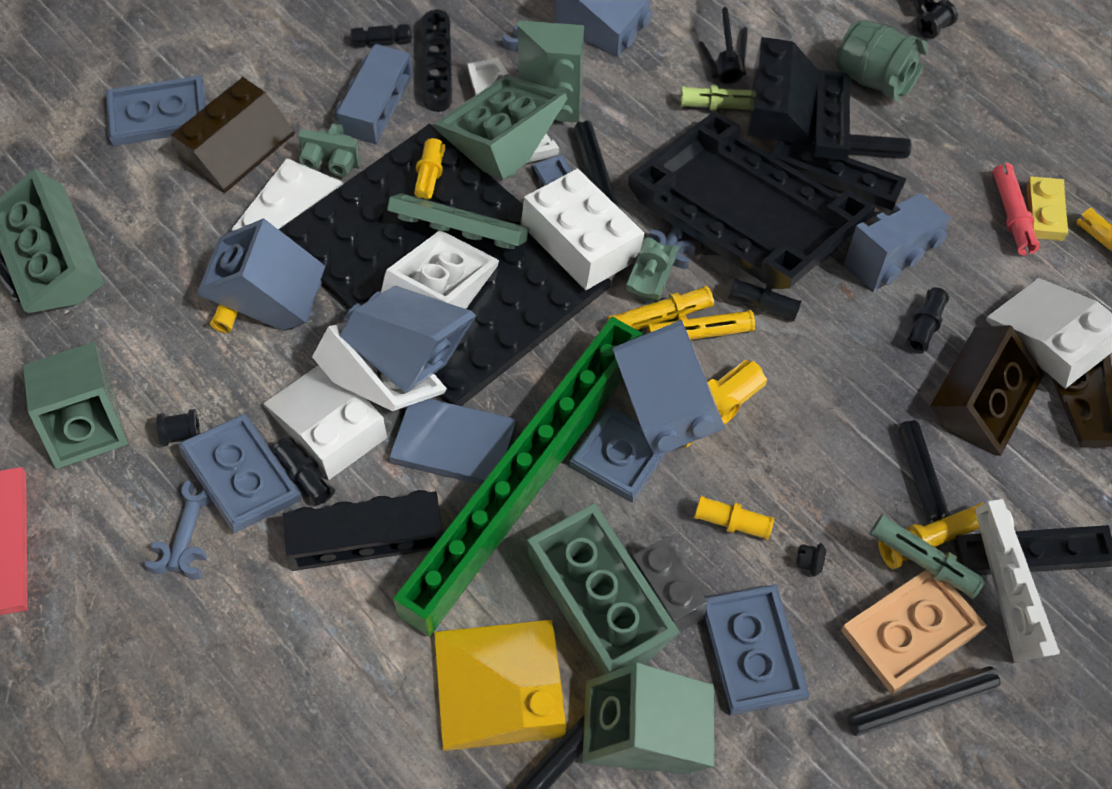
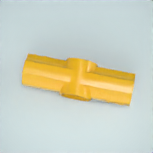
(736, 388)

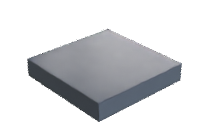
(617, 455)

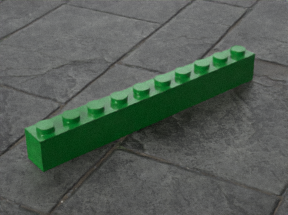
(513, 483)

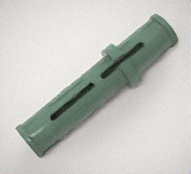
(939, 564)

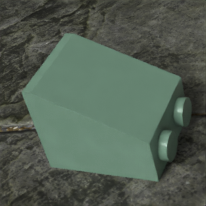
(74, 405)
(649, 721)

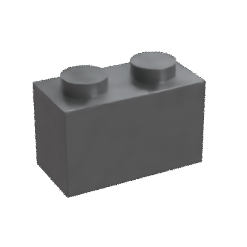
(671, 583)

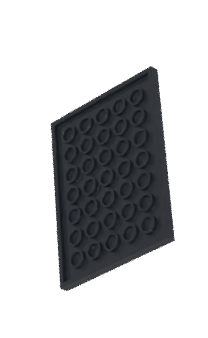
(361, 239)

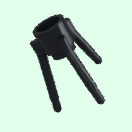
(729, 65)

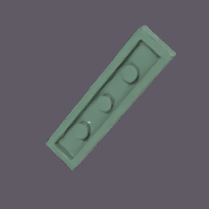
(446, 217)

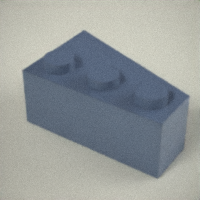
(896, 241)

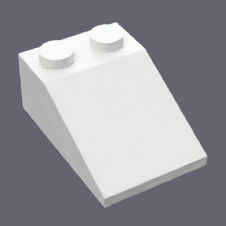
(442, 270)
(1059, 329)
(359, 376)
(327, 421)

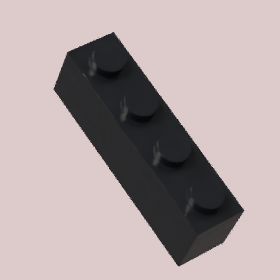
(362, 530)

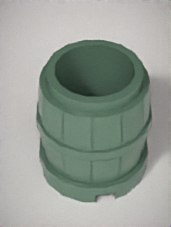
(881, 58)

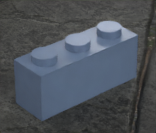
(374, 93)

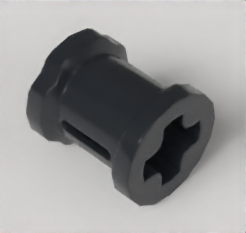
(942, 15)
(177, 426)

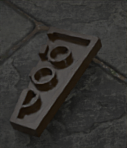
(1090, 405)

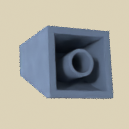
(607, 23)
(263, 275)
(406, 334)
(668, 388)

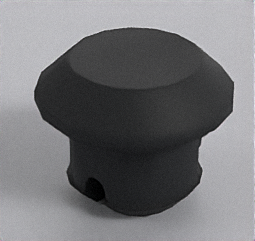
(811, 558)

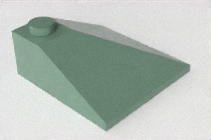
(503, 124)

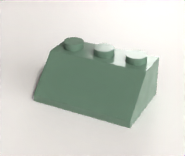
(554, 58)

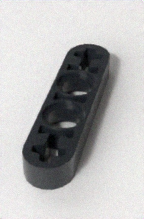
(436, 60)

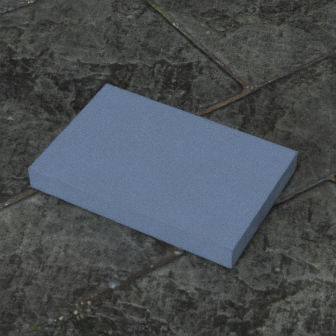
(153, 109)
(452, 440)
(239, 472)
(754, 650)

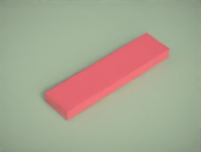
(13, 541)

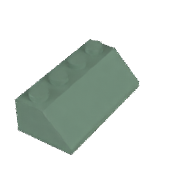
(45, 245)
(601, 591)

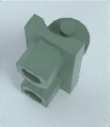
(329, 147)
(652, 270)

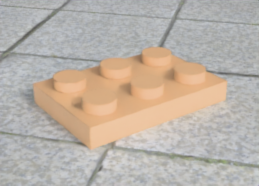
(912, 629)

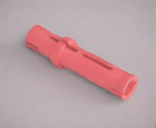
(1018, 220)

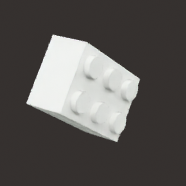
(582, 228)

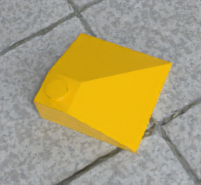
(499, 685)

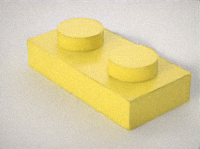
(1048, 207)

